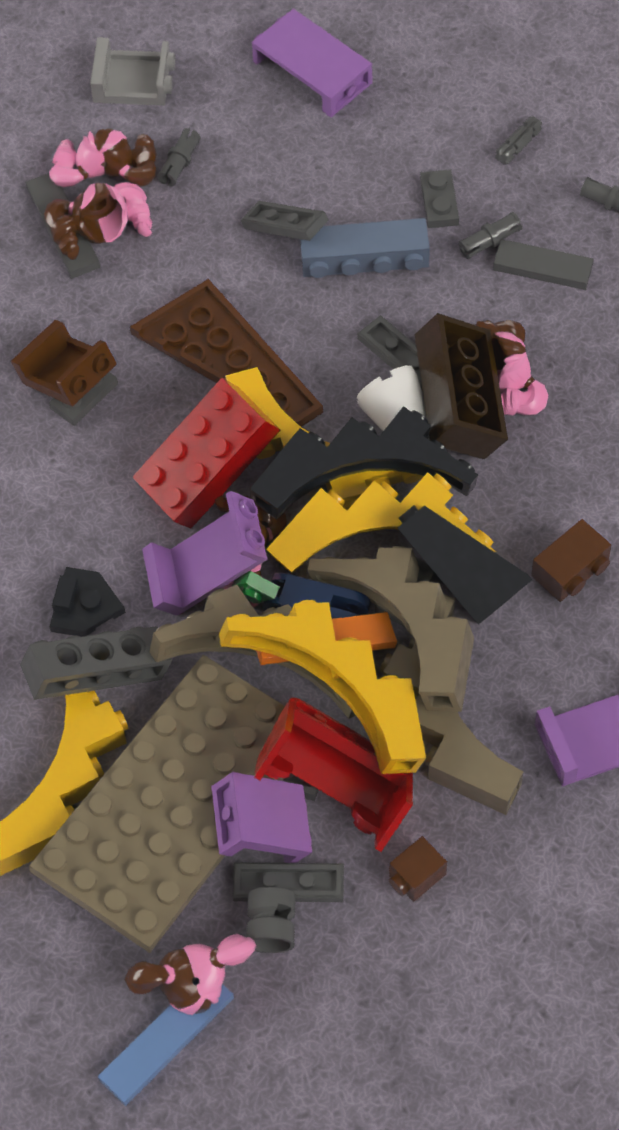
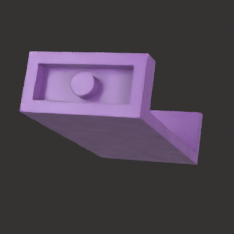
(314, 59)
(206, 559)
(581, 740)

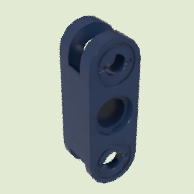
(295, 589)

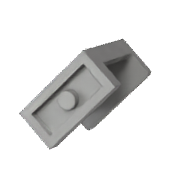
(131, 75)

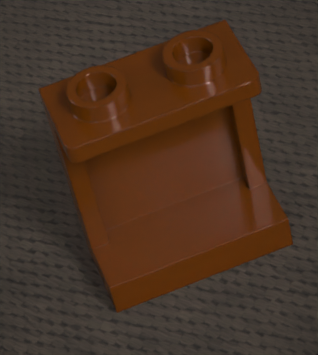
(62, 365)

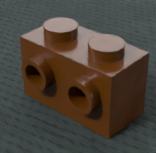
(571, 561)

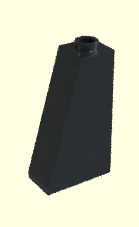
(467, 567)

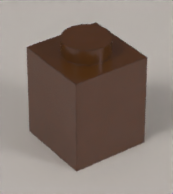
(417, 869)

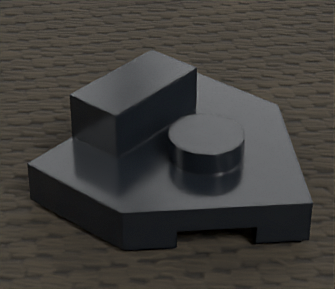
(83, 603)

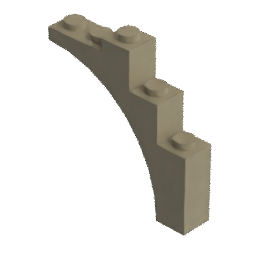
(392, 584)
(202, 629)
(456, 755)

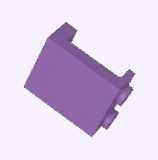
(261, 816)

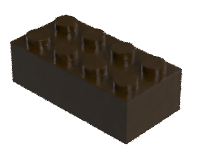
(461, 386)

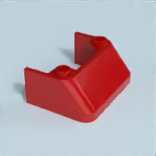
(339, 765)

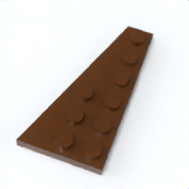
(217, 341)

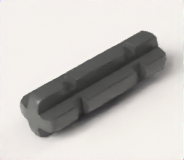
(518, 139)

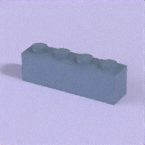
(366, 248)

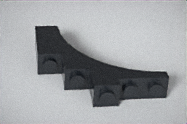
(356, 449)

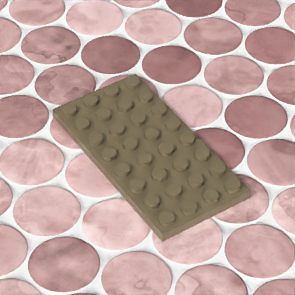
(149, 824)

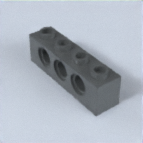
(91, 663)

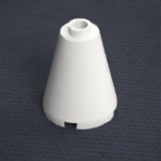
(386, 398)

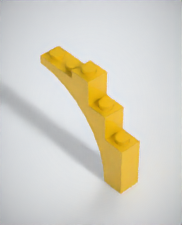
(349, 486)
(326, 521)
(347, 665)
(87, 734)

